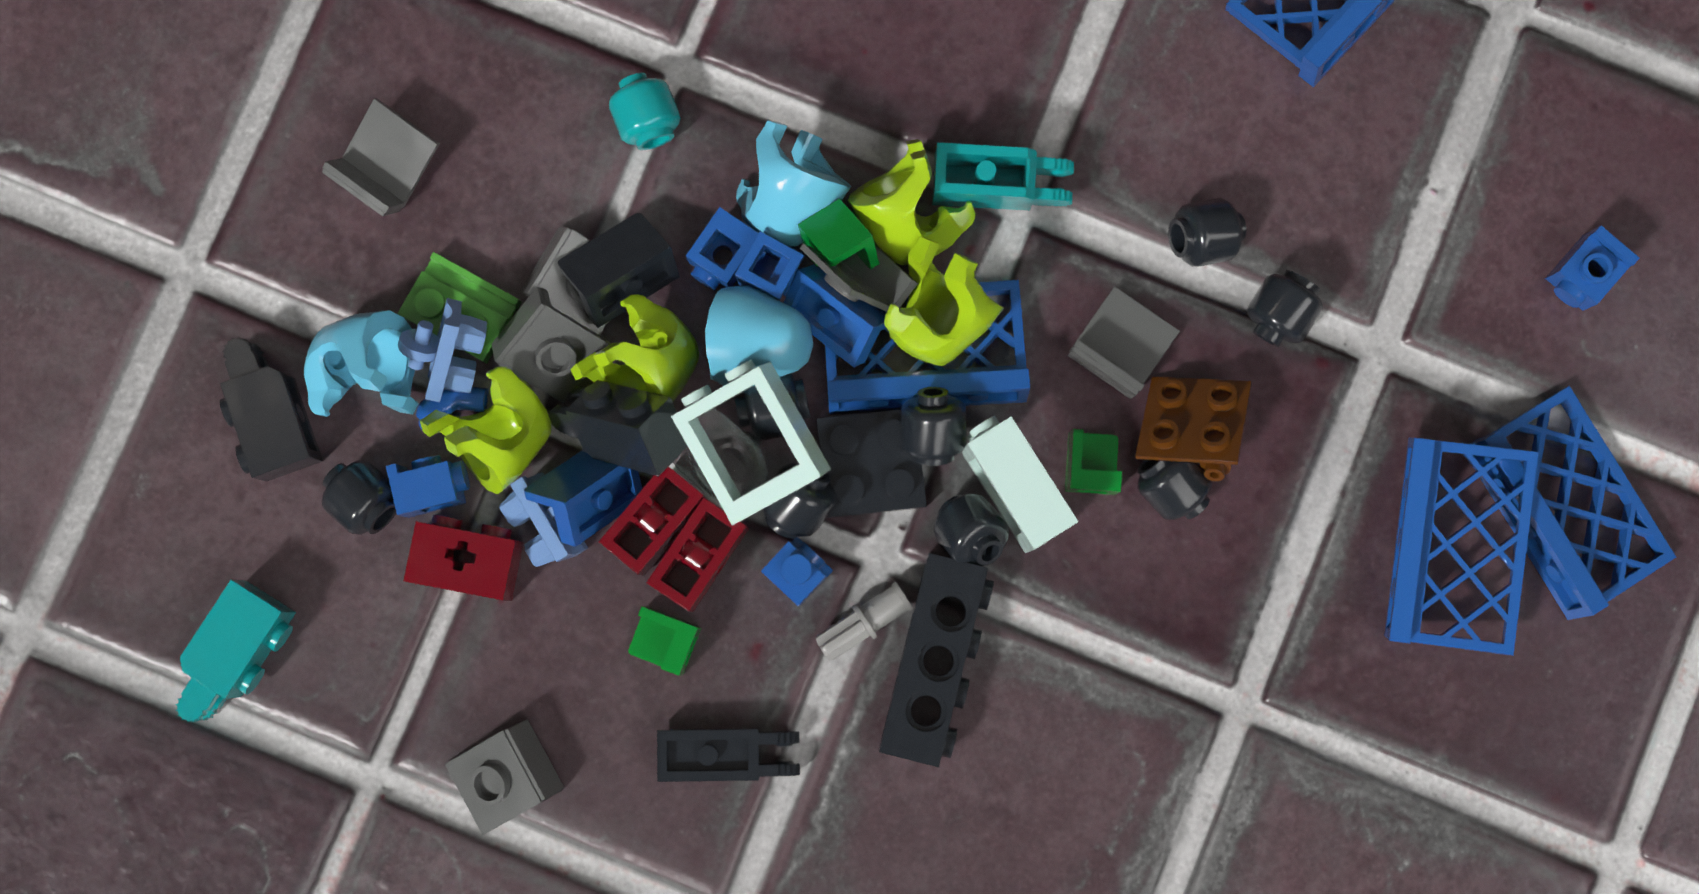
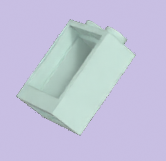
(787, 417)
(1017, 483)

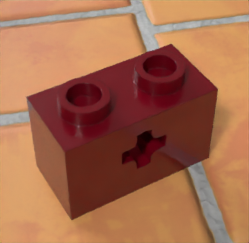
(652, 521)
(697, 555)
(434, 564)

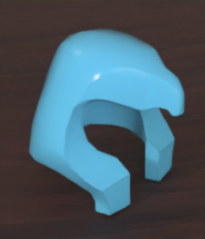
(788, 189)
(754, 327)
(361, 352)

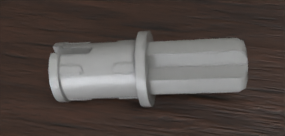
(863, 622)

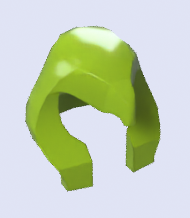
(889, 204)
(942, 310)
(656, 366)
(501, 439)

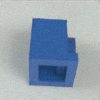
(721, 233)
(1604, 255)
(769, 266)
(428, 486)
(797, 570)

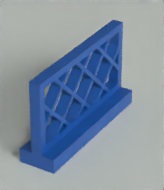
(1327, 45)
(971, 385)
(1414, 544)
(1548, 546)

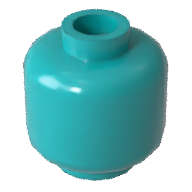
(644, 111)

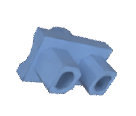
(445, 370)
(547, 545)

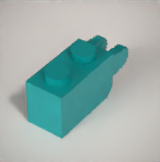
(996, 177)
(231, 648)

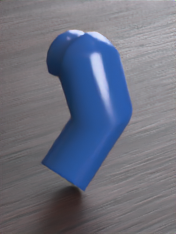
(451, 401)

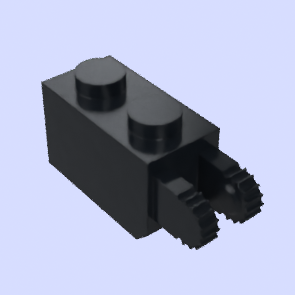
(265, 414)
(622, 426)

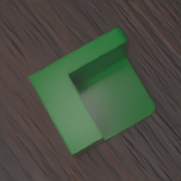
(838, 235)
(1092, 463)
(664, 640)

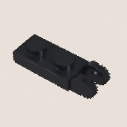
(720, 754)

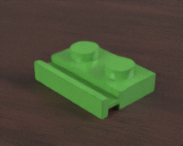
(479, 300)

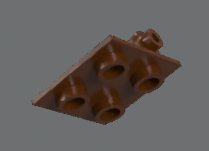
(1195, 422)

